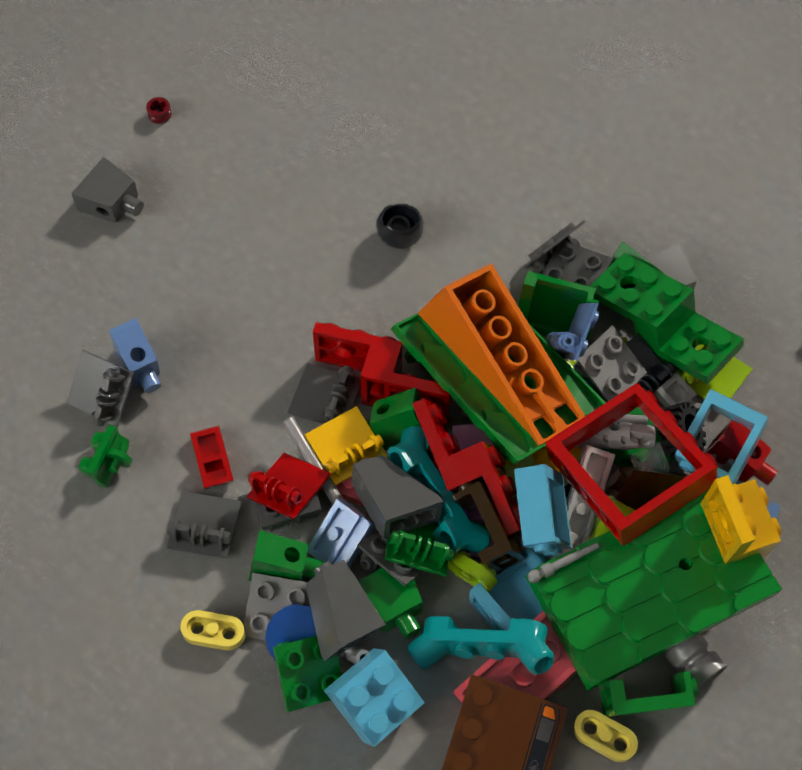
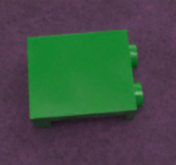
(552, 302)
(614, 700)

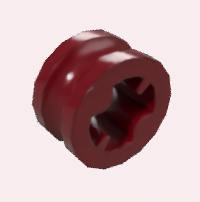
(155, 116)

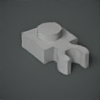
(675, 392)

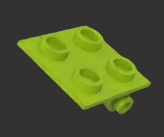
(725, 382)

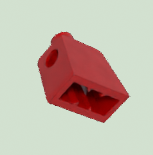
(729, 444)

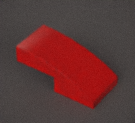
(211, 457)

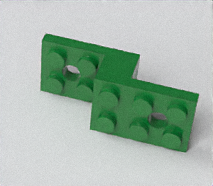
(666, 317)

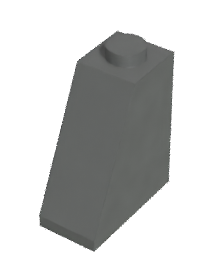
(394, 497)
(340, 609)

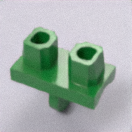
(108, 457)

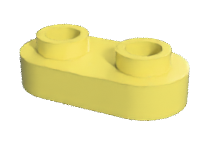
(215, 627)
(606, 734)

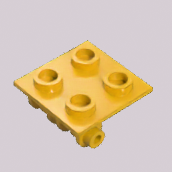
(343, 443)

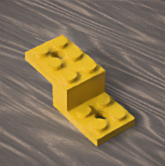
(740, 519)

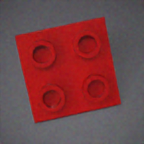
(287, 485)

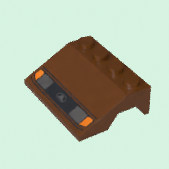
(504, 729)

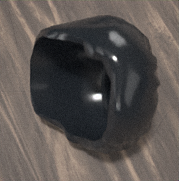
(400, 225)

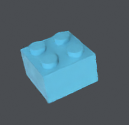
(374, 696)

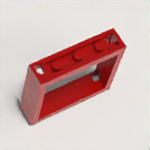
(630, 527)

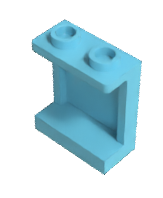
(510, 596)

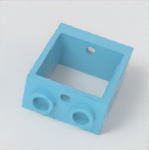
(737, 412)
(543, 510)

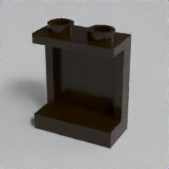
(506, 547)

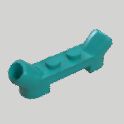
(454, 524)
(523, 640)

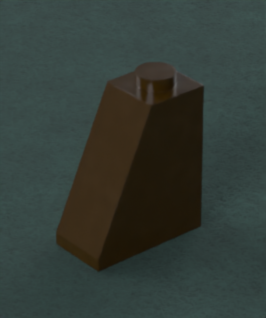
(639, 485)

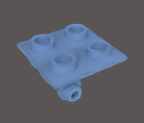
(572, 343)

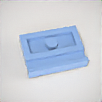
(340, 534)

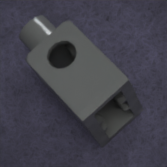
(107, 193)

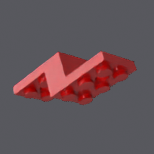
(377, 360)
(475, 463)

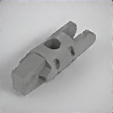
(623, 437)

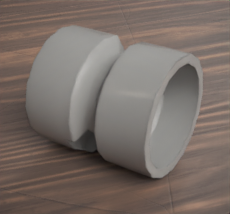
(694, 657)

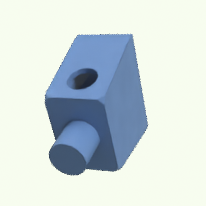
(136, 354)

